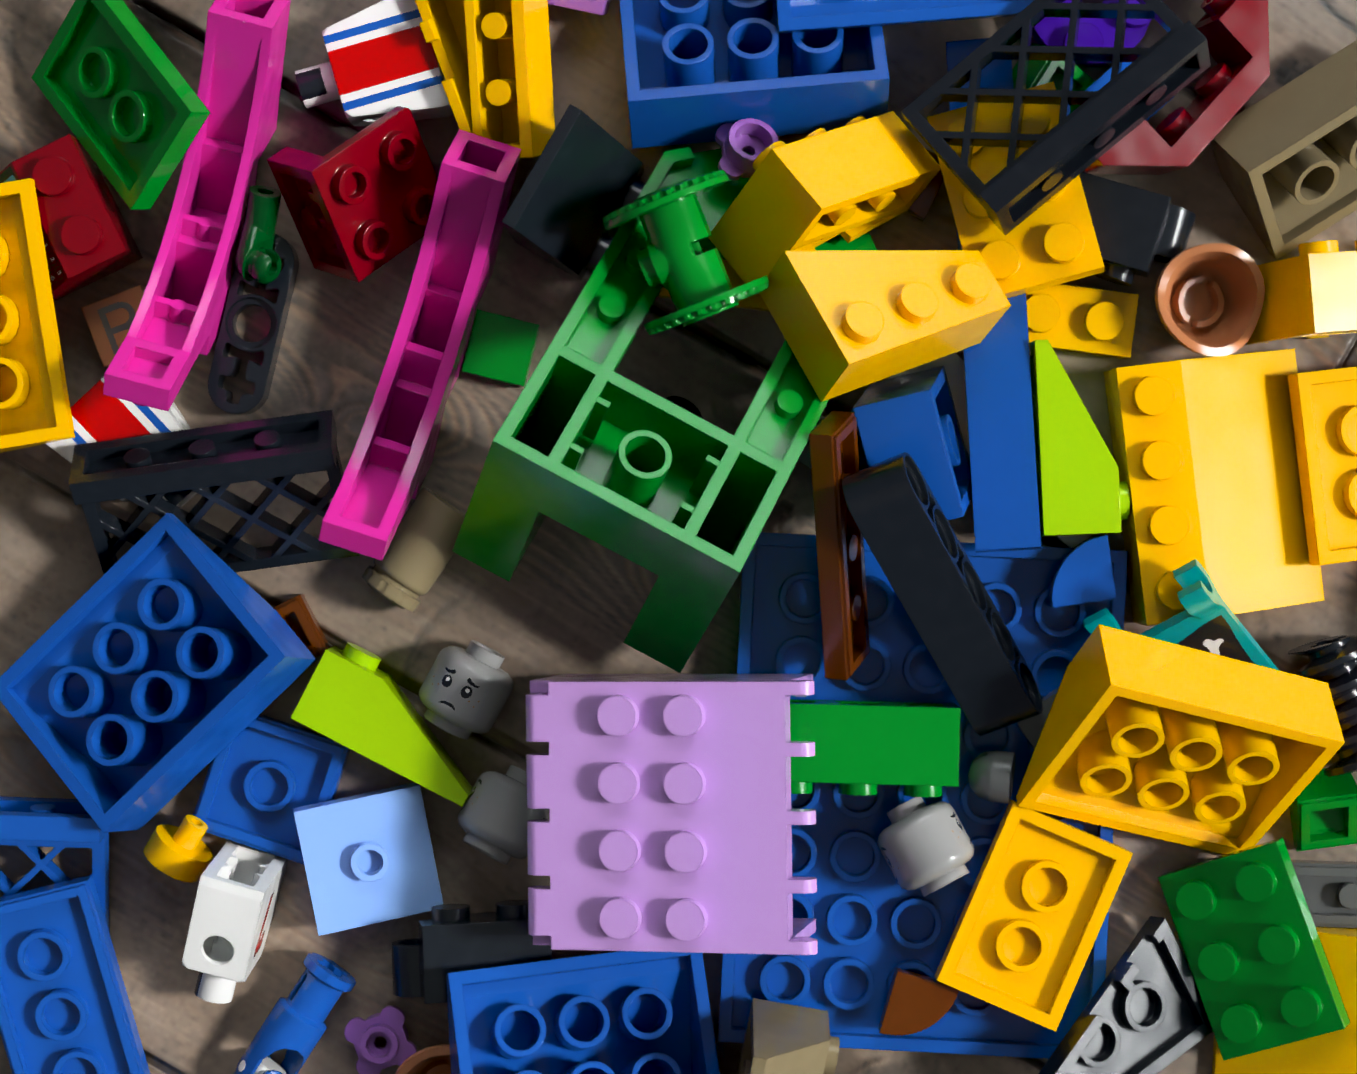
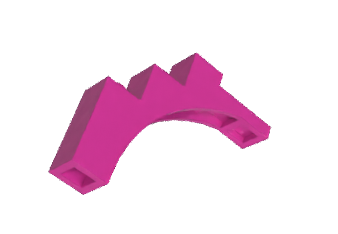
(194, 262)

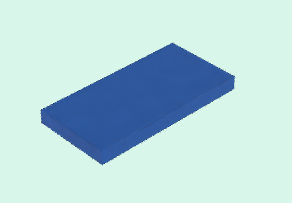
(63, 985)

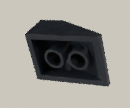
(569, 193)

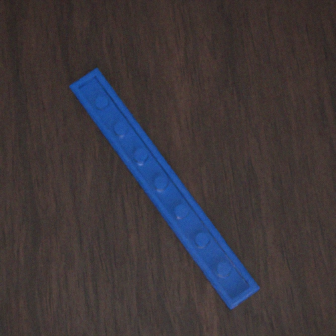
(1000, 398)

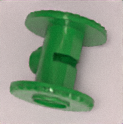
(674, 255)

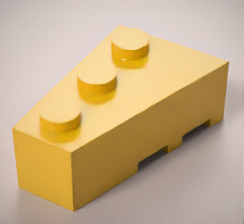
(495, 67)
(823, 188)
(1309, 294)
(879, 311)

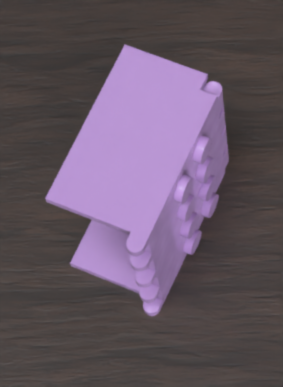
(666, 813)

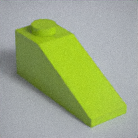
(1074, 466)
(372, 716)

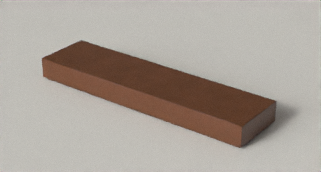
(839, 547)

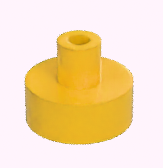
(180, 849)

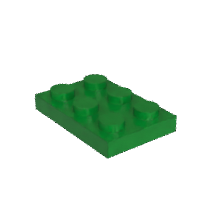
(120, 98)
(1254, 950)

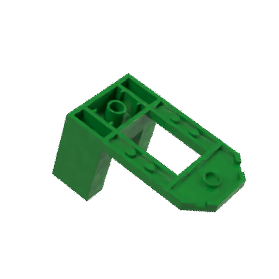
(632, 462)

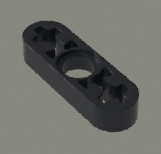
(228, 335)

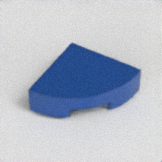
(1084, 575)

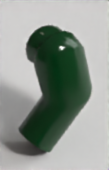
(255, 251)

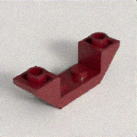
(1240, 45)

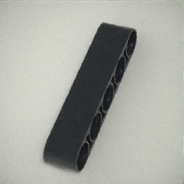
(942, 593)

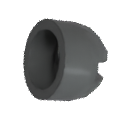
(993, 775)

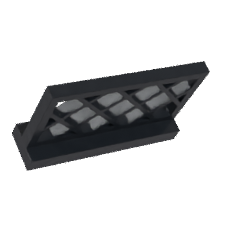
(1078, 137)
(207, 464)

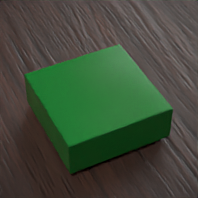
(501, 348)

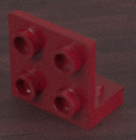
(360, 198)

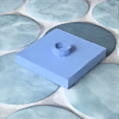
(368, 858)

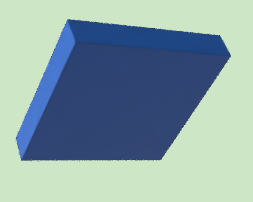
(262, 779)

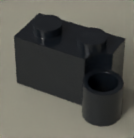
(1134, 227)
(462, 942)

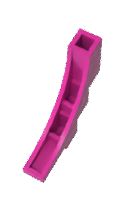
(427, 346)

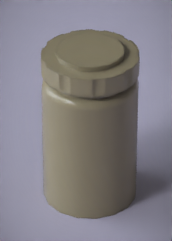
(417, 551)

